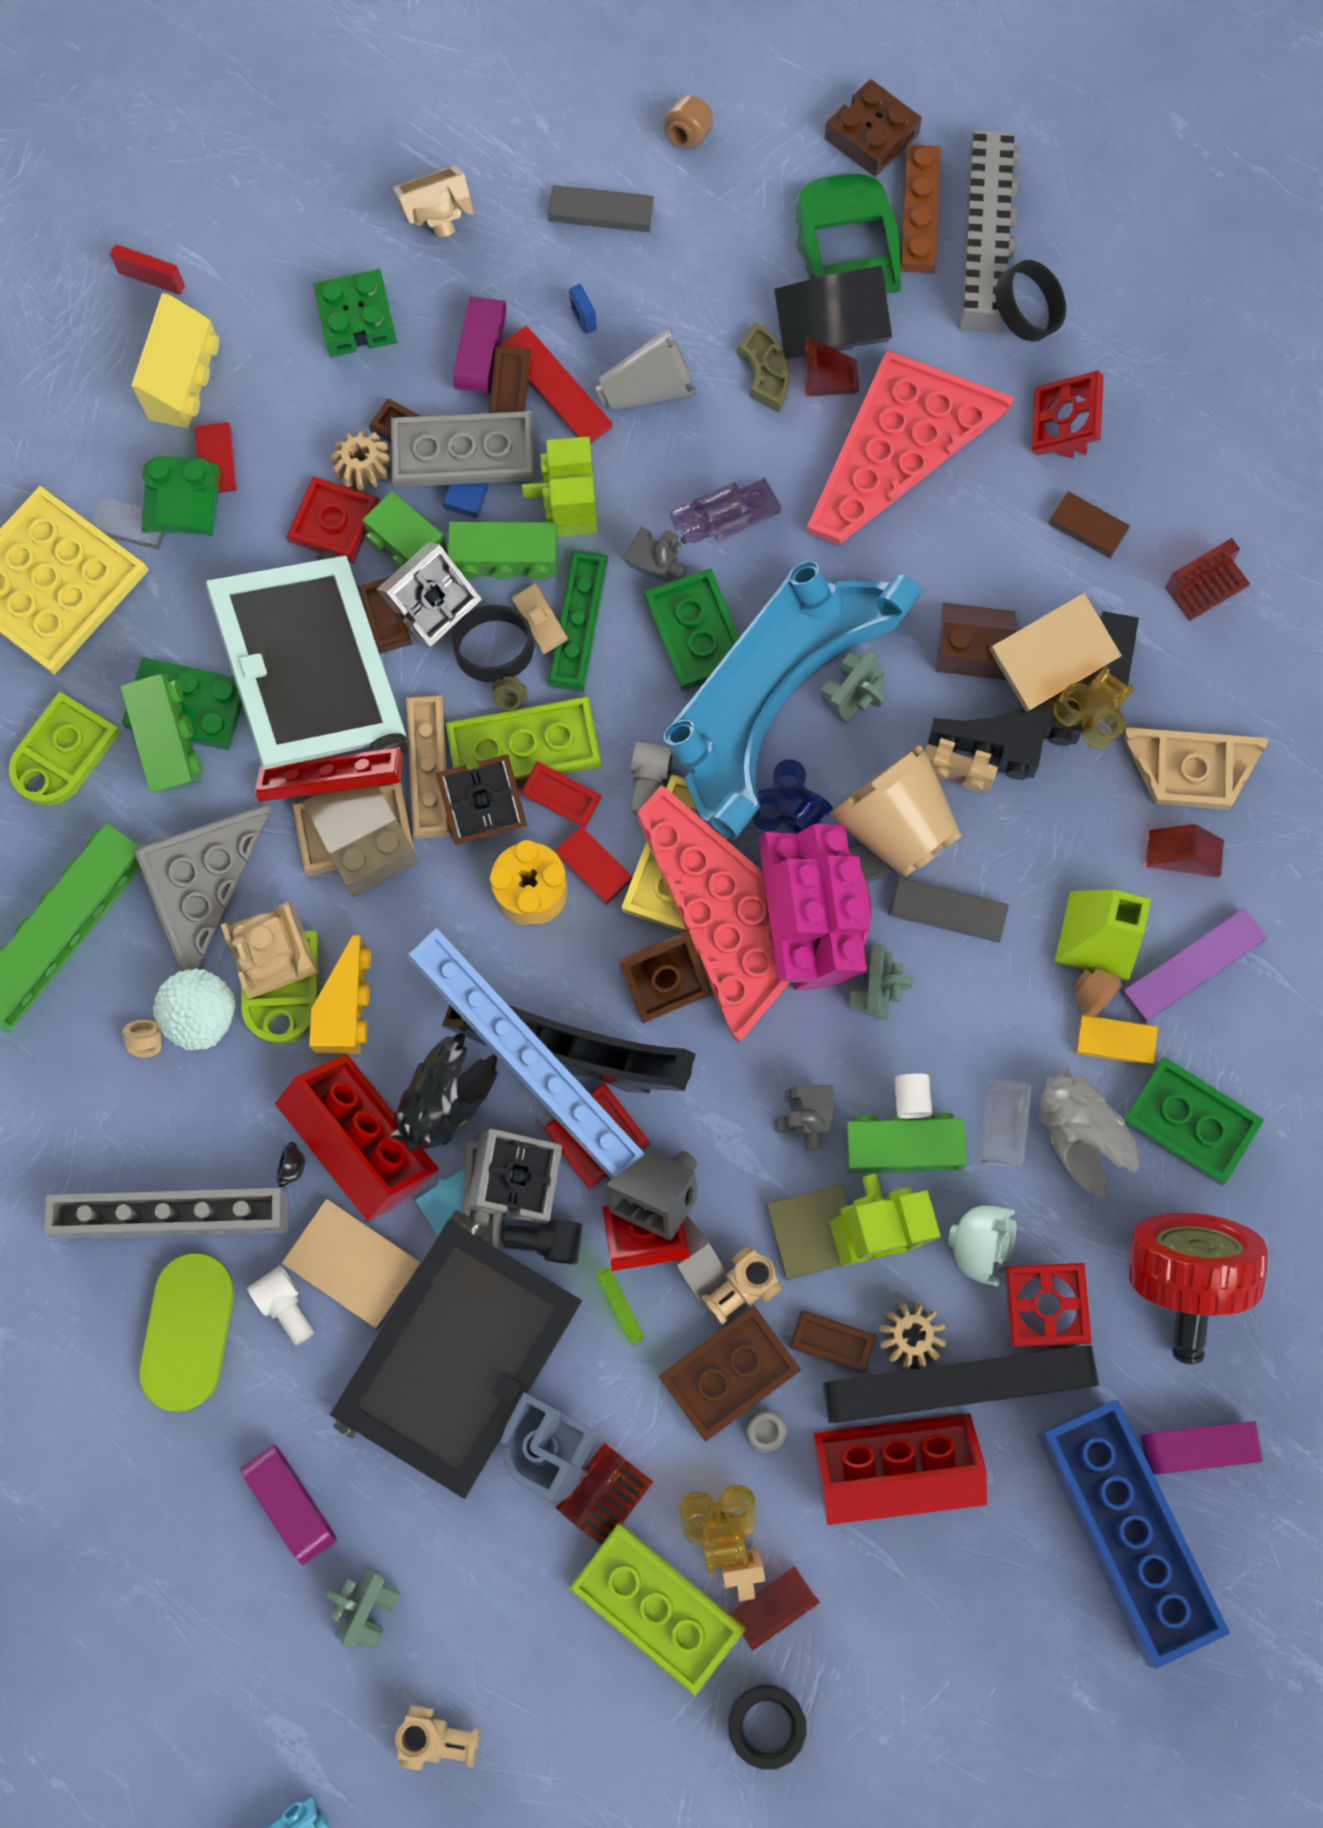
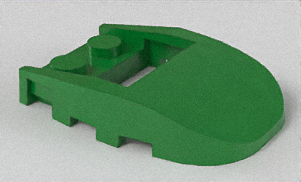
(841, 202)

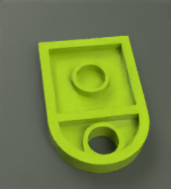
(63, 749)
(290, 1001)

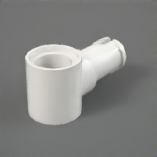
(913, 1096)
(276, 1296)

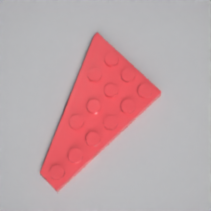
(900, 435)
(720, 905)

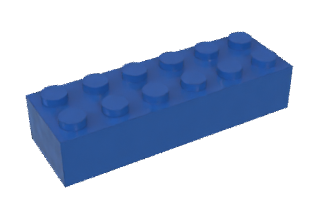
(1133, 1535)

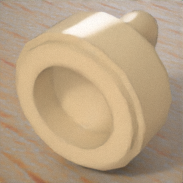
(142, 1038)

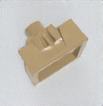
(435, 199)
(270, 950)

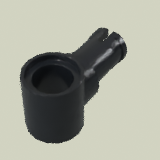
(556, 1241)

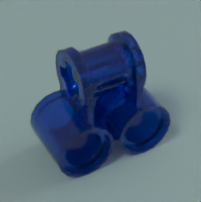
(792, 802)

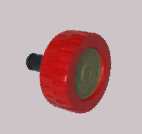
(1197, 1269)

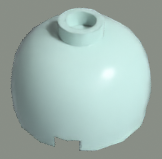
(984, 1242)

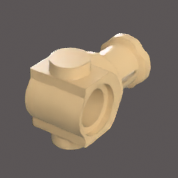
(741, 1287)
(437, 1741)

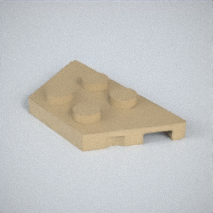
(1193, 766)

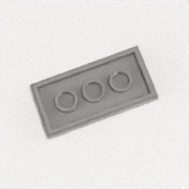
(462, 449)

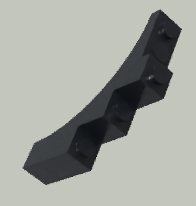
(1019, 735)
(612, 1060)

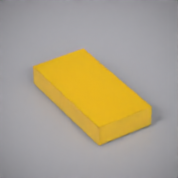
(1116, 1040)

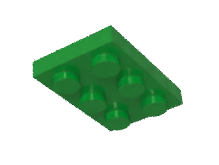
(692, 625)
(207, 701)
(1193, 1121)

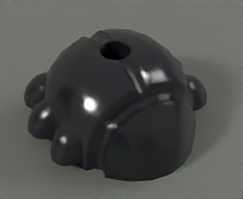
(290, 1165)

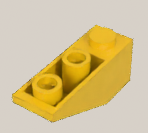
(338, 1010)

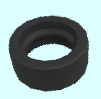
(790, 1750)

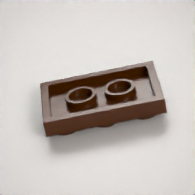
(729, 1373)

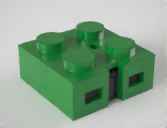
(354, 312)

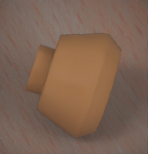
(1095, 990)

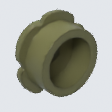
(505, 699)

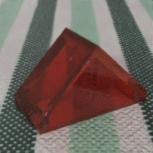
(828, 370)
(1185, 850)

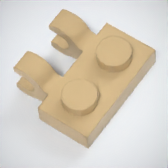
(971, 773)

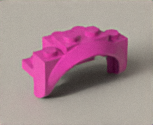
(814, 900)

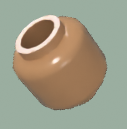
(688, 122)

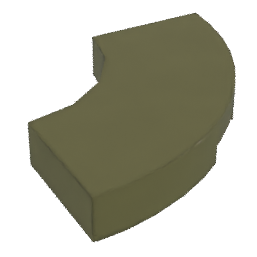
(768, 366)

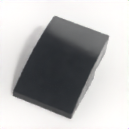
(835, 310)

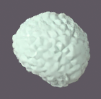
(194, 1009)

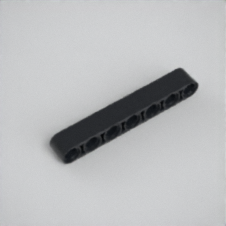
(960, 1384)

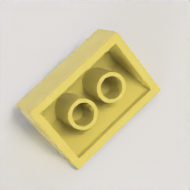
(175, 363)

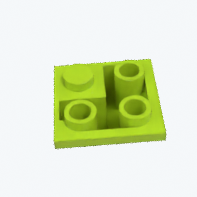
(1102, 931)

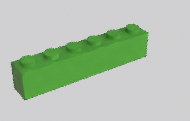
(63, 920)

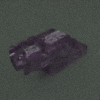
(725, 512)

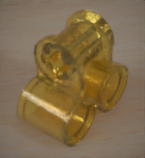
(1098, 704)
(721, 1530)

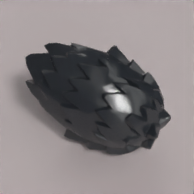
(439, 1098)

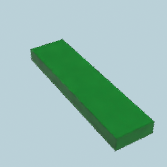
(578, 620)

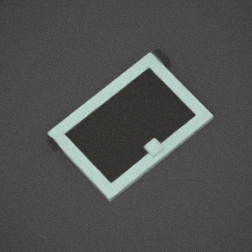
(305, 662)

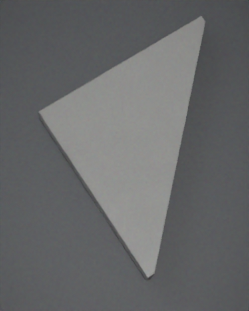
(195, 878)

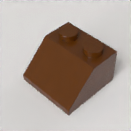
(968, 635)

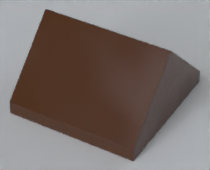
(664, 976)

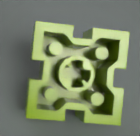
(567, 486)
(883, 1225)

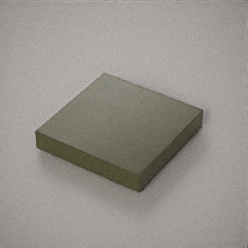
(805, 1232)

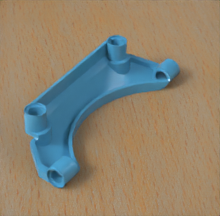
(784, 645)

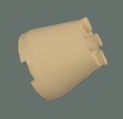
(901, 814)

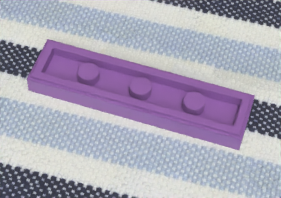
(1194, 965)

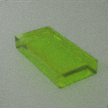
(620, 1307)

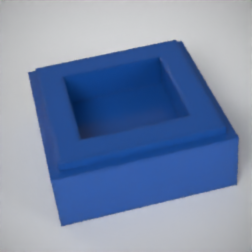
(582, 308)
(466, 498)

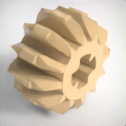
(374, 463)
(903, 1325)

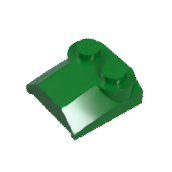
(180, 495)

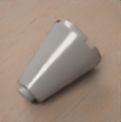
(647, 375)

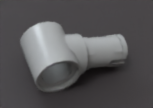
(650, 766)

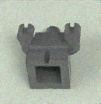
(655, 557)
(810, 1115)

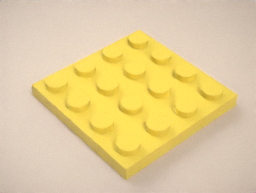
(58, 579)

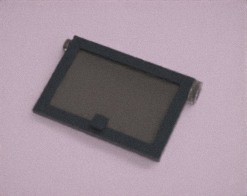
(455, 1357)

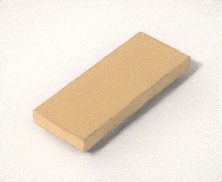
(540, 617)

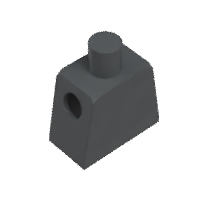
(655, 1192)

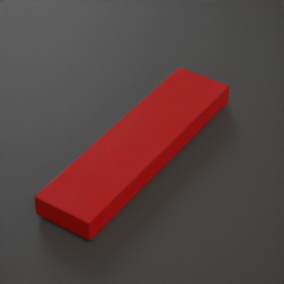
(560, 389)
(330, 774)

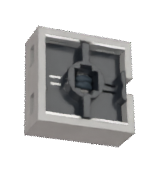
(429, 594)
(514, 1176)

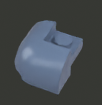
(546, 1448)

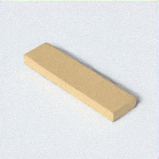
(426, 758)

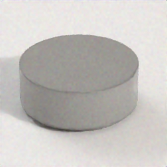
(766, 1431)

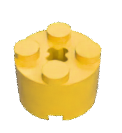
(528, 863)

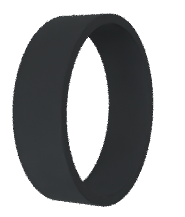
(1009, 310)
(486, 614)

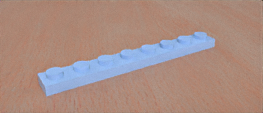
(524, 1054)

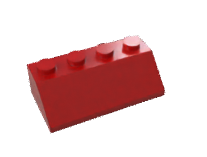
(351, 1136)
(900, 1469)

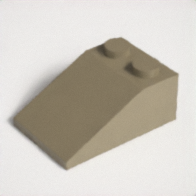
(361, 836)

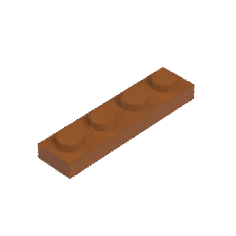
(920, 209)

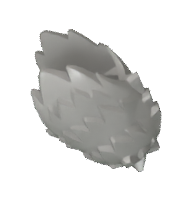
(1081, 1127)

